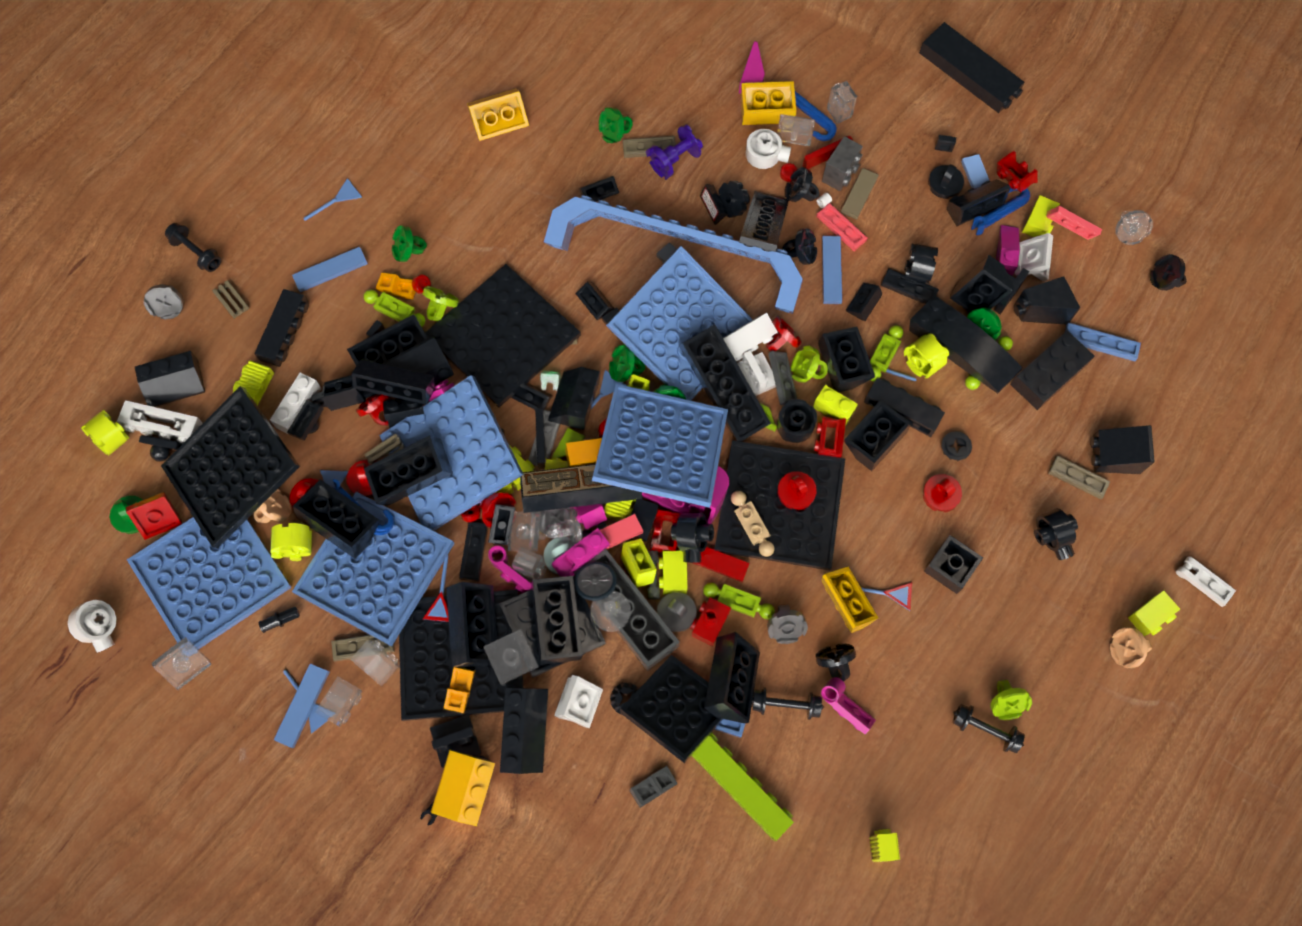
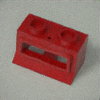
(1021, 169)
(837, 450)
(657, 531)

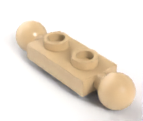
(752, 523)

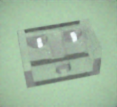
(841, 102)
(795, 129)
(529, 564)
(376, 662)
(339, 702)

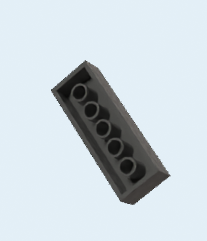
(645, 630)

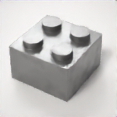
(842, 164)

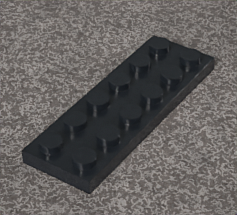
(764, 221)

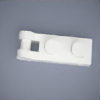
(1206, 581)

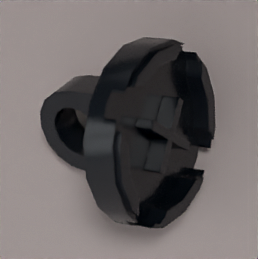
(946, 181)
(800, 186)
(803, 246)
(1168, 273)
(836, 659)

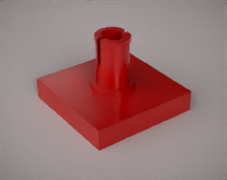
(154, 516)

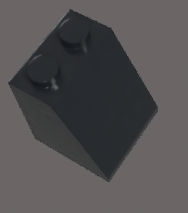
(1047, 303)
(1123, 450)

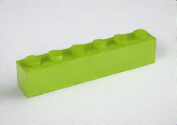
(742, 788)

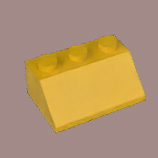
(766, 101)
(498, 114)
(849, 599)
(463, 788)

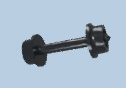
(178, 234)
(813, 705)
(1013, 739)

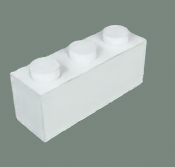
(750, 335)
(299, 392)

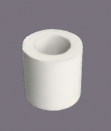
(824, 200)

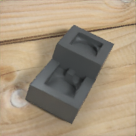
(653, 786)

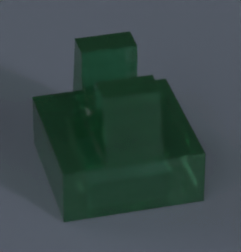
(550, 377)

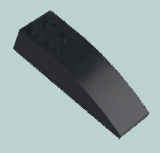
(966, 343)
(724, 382)

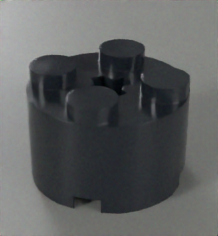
(921, 263)
(806, 421)

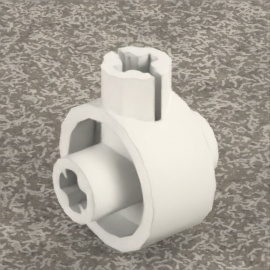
(766, 149)
(93, 623)

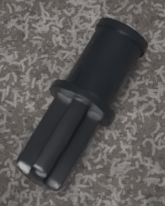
(279, 619)

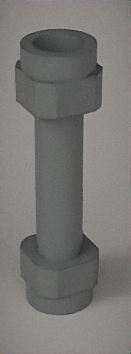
(654, 591)

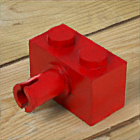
(710, 622)

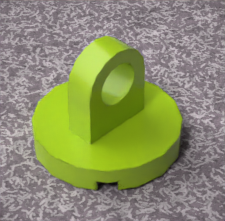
(438, 302)
(806, 363)
(1010, 701)

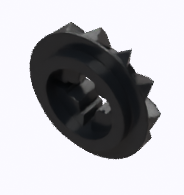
(961, 440)
(616, 697)

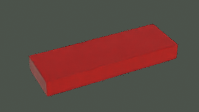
(821, 155)
(723, 564)

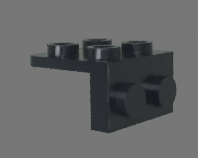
(399, 409)

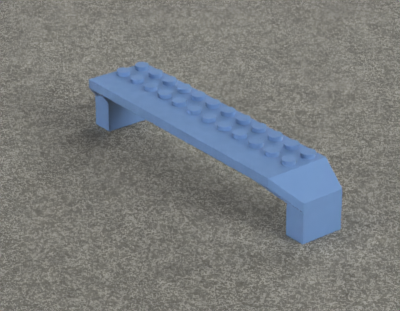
(583, 209)

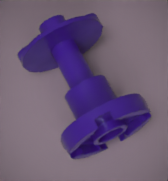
(664, 159)

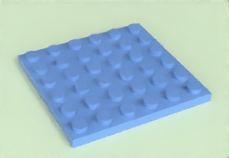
(668, 311)
(661, 445)
(474, 449)
(383, 582)
(204, 587)

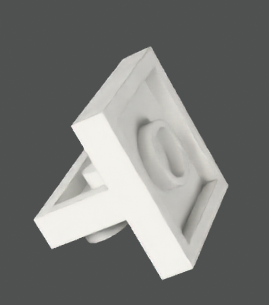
(1036, 256)
(757, 372)
(578, 701)

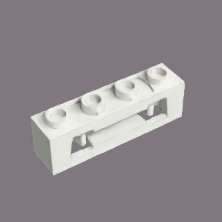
(135, 412)

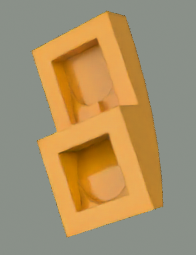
(395, 286)
(459, 689)

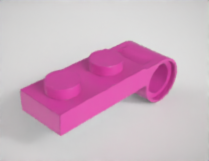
(580, 553)
(507, 572)
(845, 706)

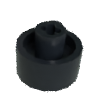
(1057, 532)
(692, 535)

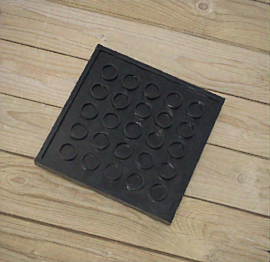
(503, 334)
(229, 467)
(798, 536)
(428, 668)

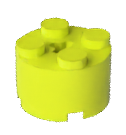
(926, 356)
(105, 433)
(291, 541)

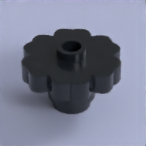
(734, 198)

